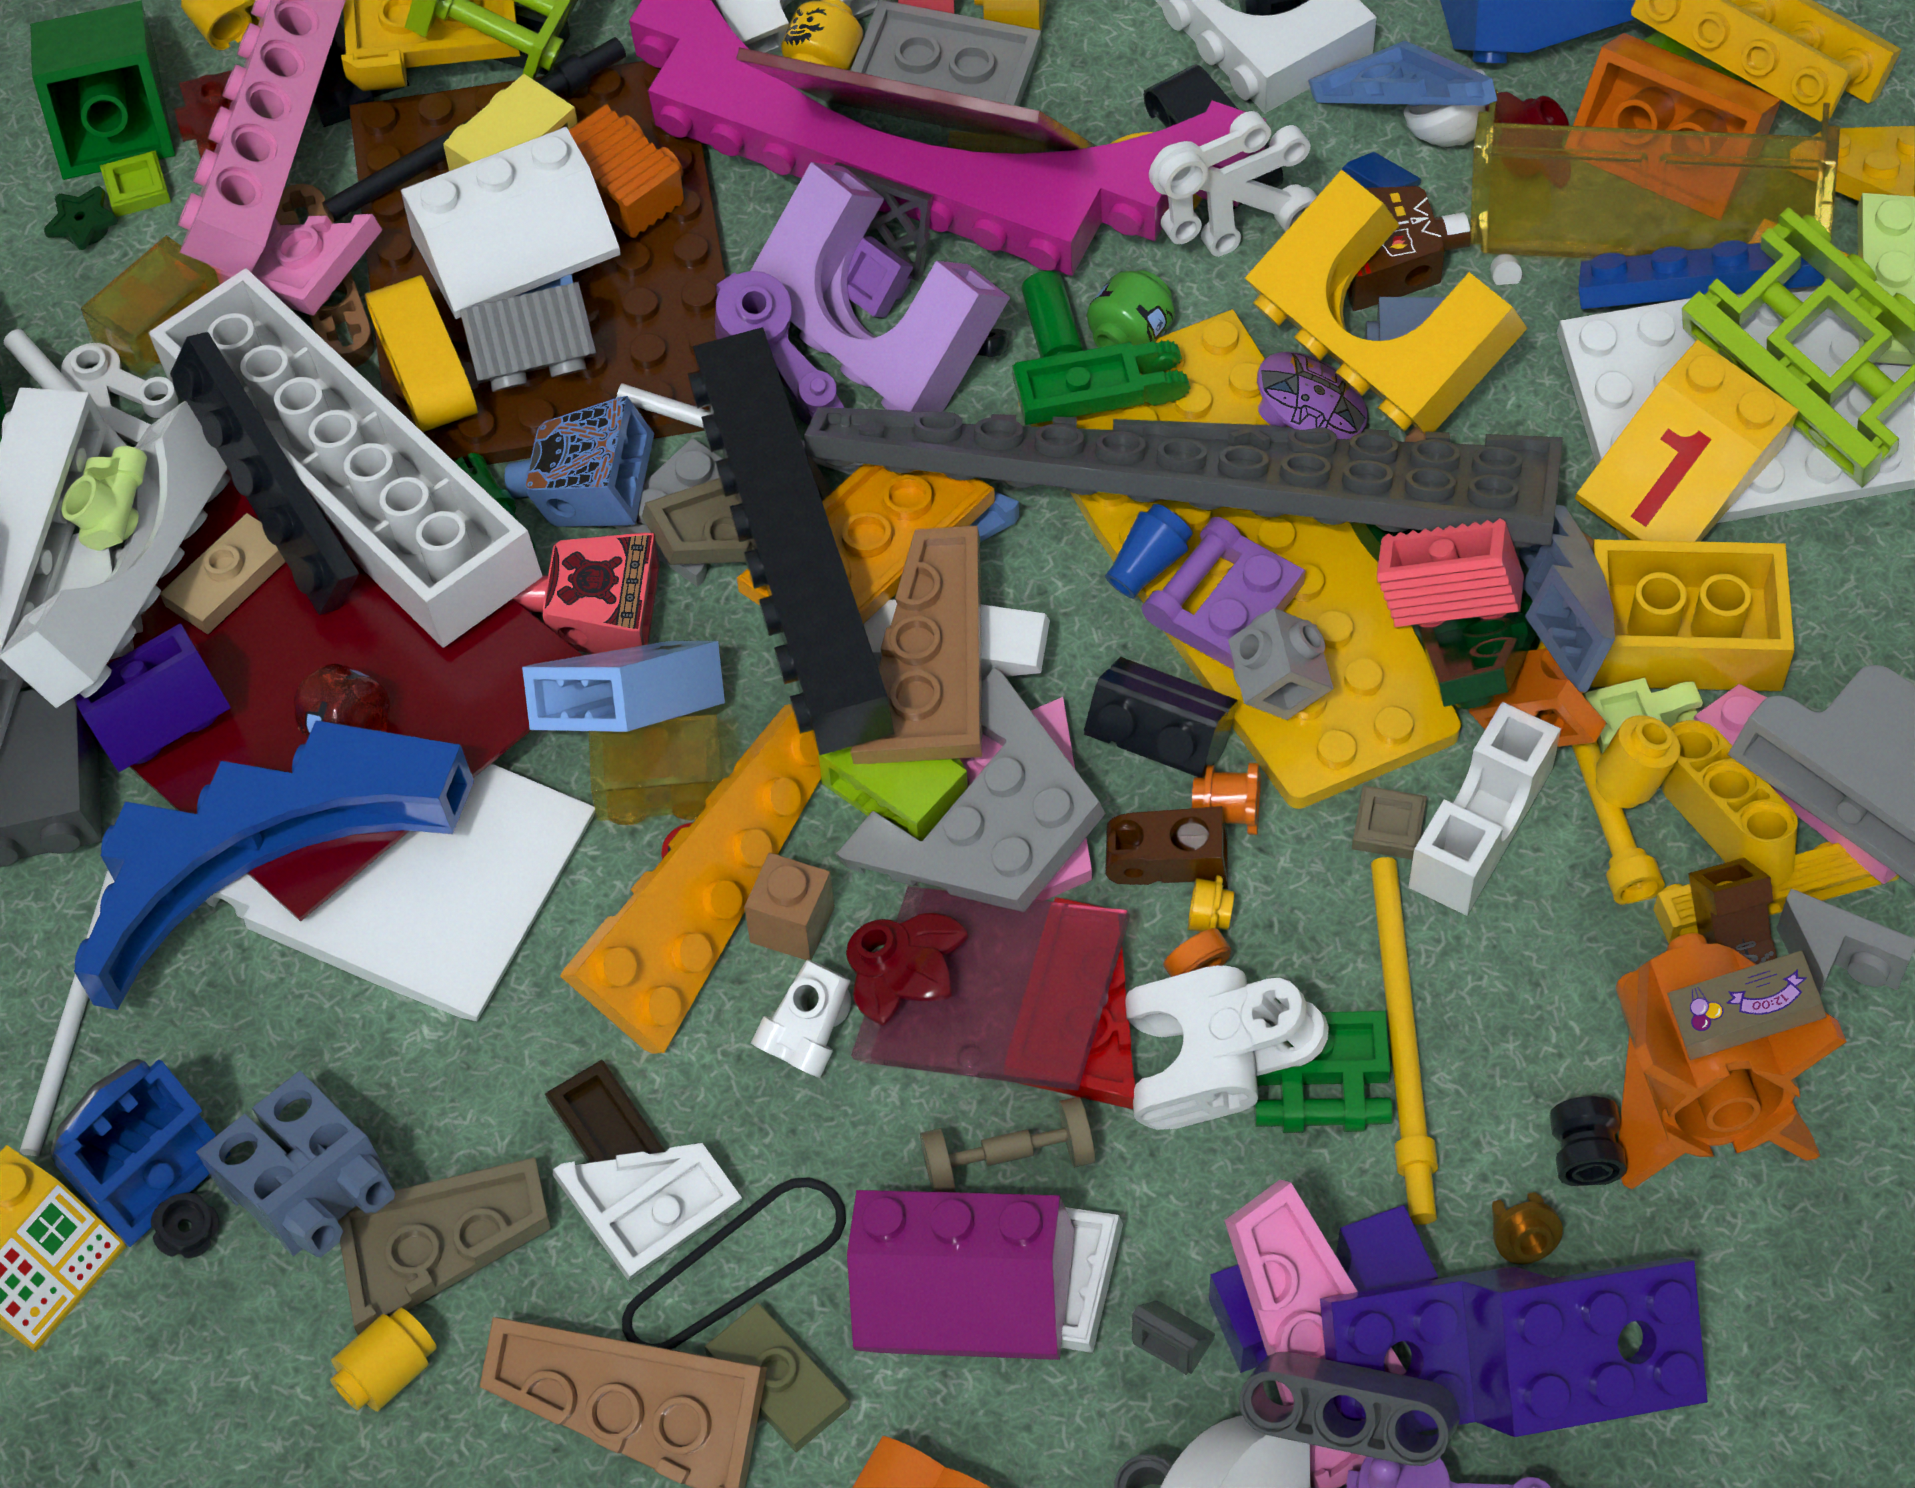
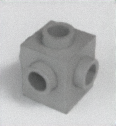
(1280, 663)

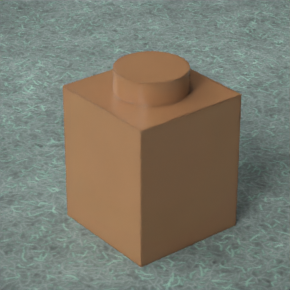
(789, 906)

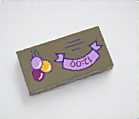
(1746, 1005)

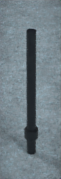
(568, 76)

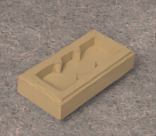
(223, 575)

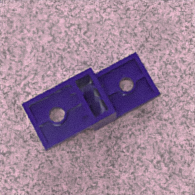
(1530, 1346)

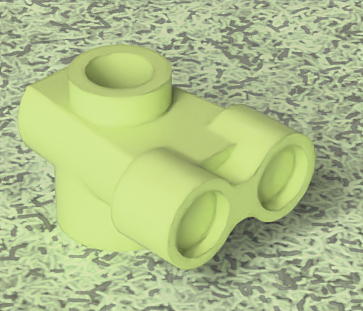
(104, 498)

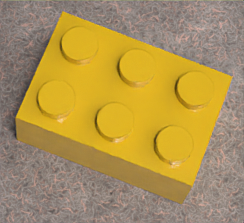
(1697, 614)

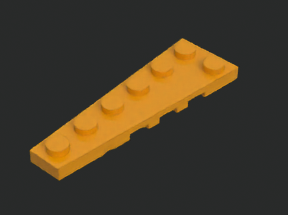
(669, 934)

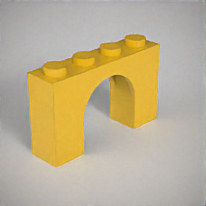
(1416, 374)

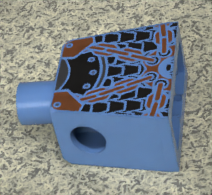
(587, 466)

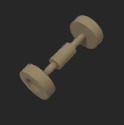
(1010, 1146)

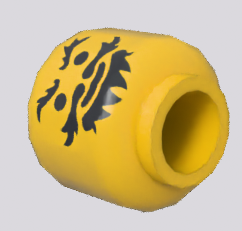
(823, 34)

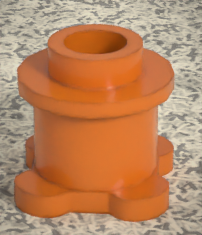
(1233, 791)

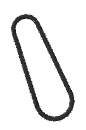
(723, 1233)

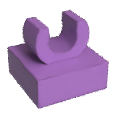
(877, 277)

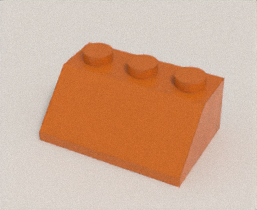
(1658, 90)

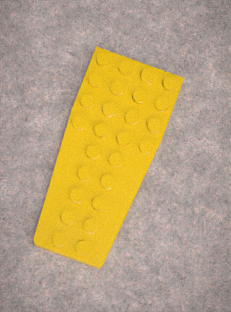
(1383, 692)

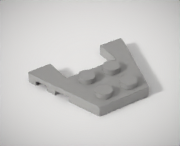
(1006, 827)

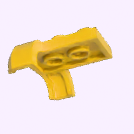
(383, 48)

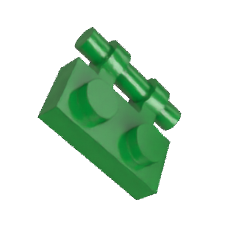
(1351, 1057)

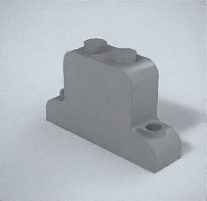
(1845, 763)

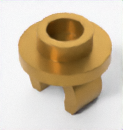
(1526, 1230)

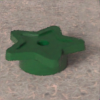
(90, 228)

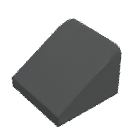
(1170, 1336)

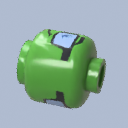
(1131, 309)

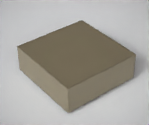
(1388, 822)

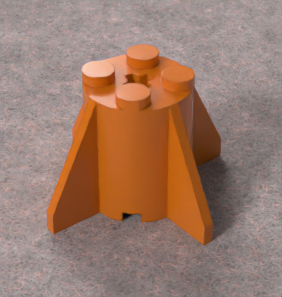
(1715, 1099)

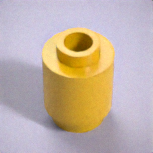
(1636, 761)
(382, 1360)

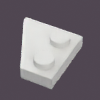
(648, 1202)

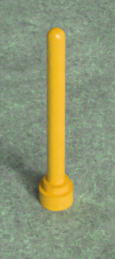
(1631, 872)

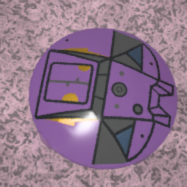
(1308, 395)

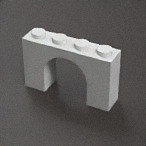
(1278, 53)

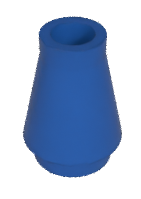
(1149, 549)

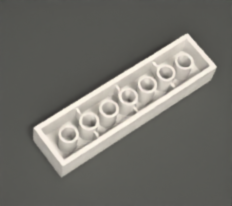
(373, 474)

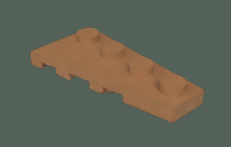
(933, 653)
(655, 1404)

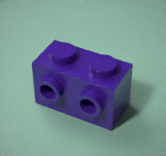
(152, 699)

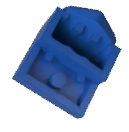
(132, 1145)

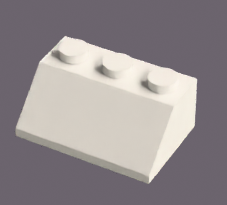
(510, 221)

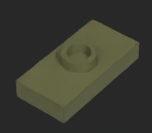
(796, 1393)

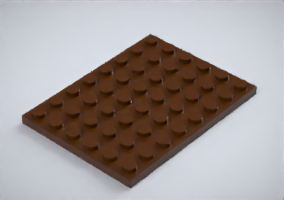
(640, 305)

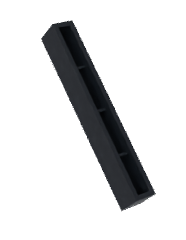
(792, 544)

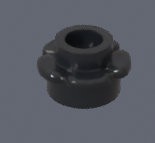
(181, 1208)

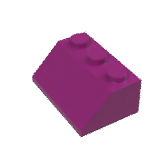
(959, 1273)

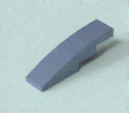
(1569, 601)

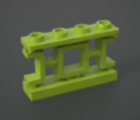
(1786, 370)

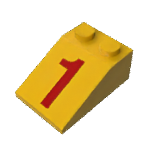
(1688, 450)

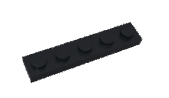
(263, 474)

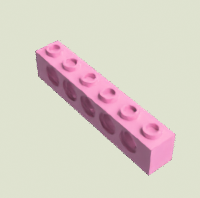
(258, 132)

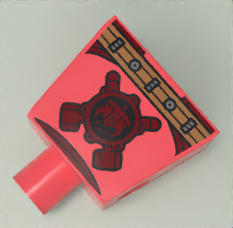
(598, 591)

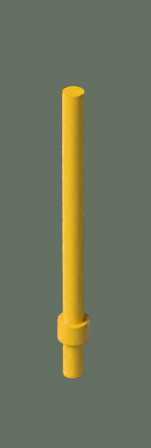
(1415, 1150)

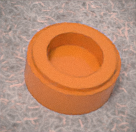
(1198, 952)

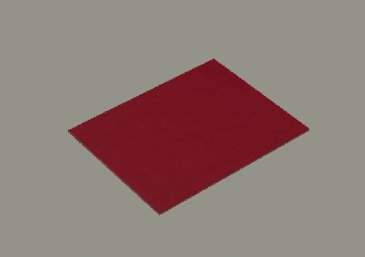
(276, 639)

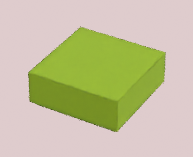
(135, 184)

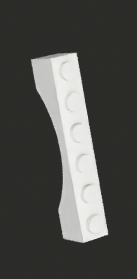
(73, 634)

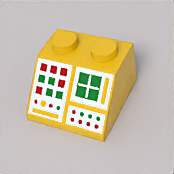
(48, 1250)

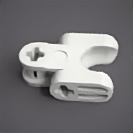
(1228, 1040)

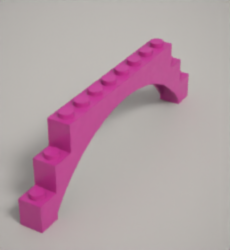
(1011, 202)

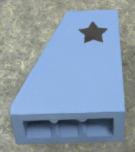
(624, 687)

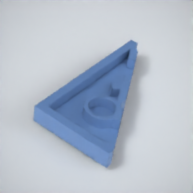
(1404, 76)

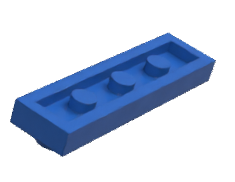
(1679, 274)

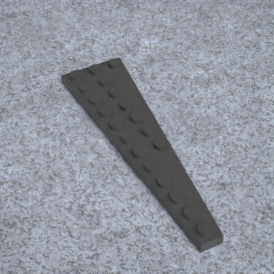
(1223, 466)

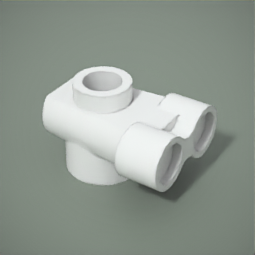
(802, 1034)

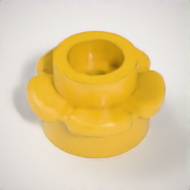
(1210, 905)

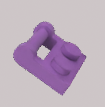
(1250, 588)

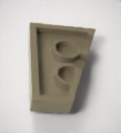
(698, 523)

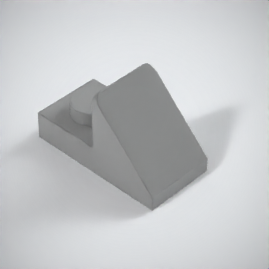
(1840, 938)

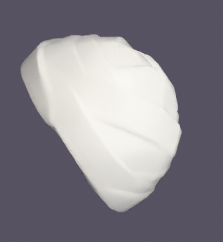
(1443, 123)

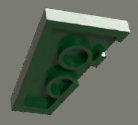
(1477, 655)

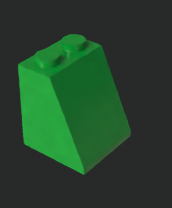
(100, 88)

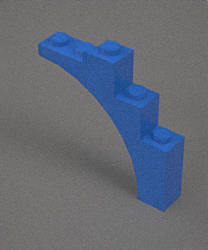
(249, 815)

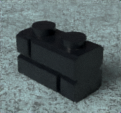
(1160, 717)

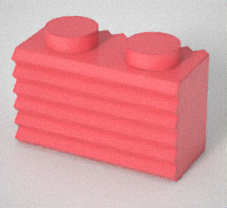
(1450, 574)

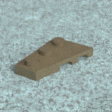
(438, 1236)

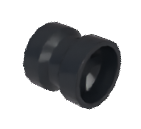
(1588, 1141)

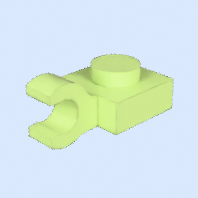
(1635, 698)

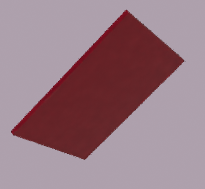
(916, 101)

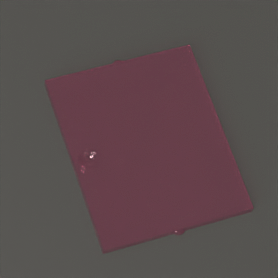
(1020, 997)

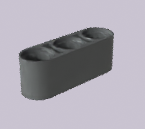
(1317, 1422)

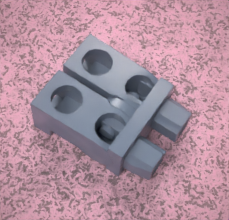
(301, 1171)

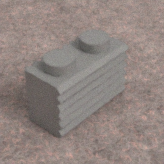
(528, 335)

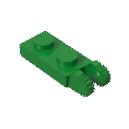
(1099, 380)

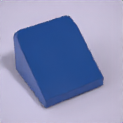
(1376, 171)

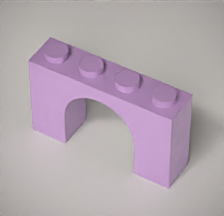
(931, 346)

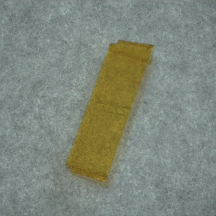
(1640, 188)

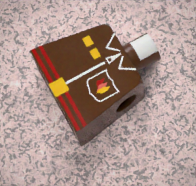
(1413, 253)

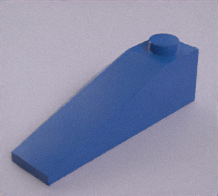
(1525, 26)

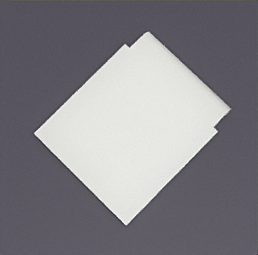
(438, 908)

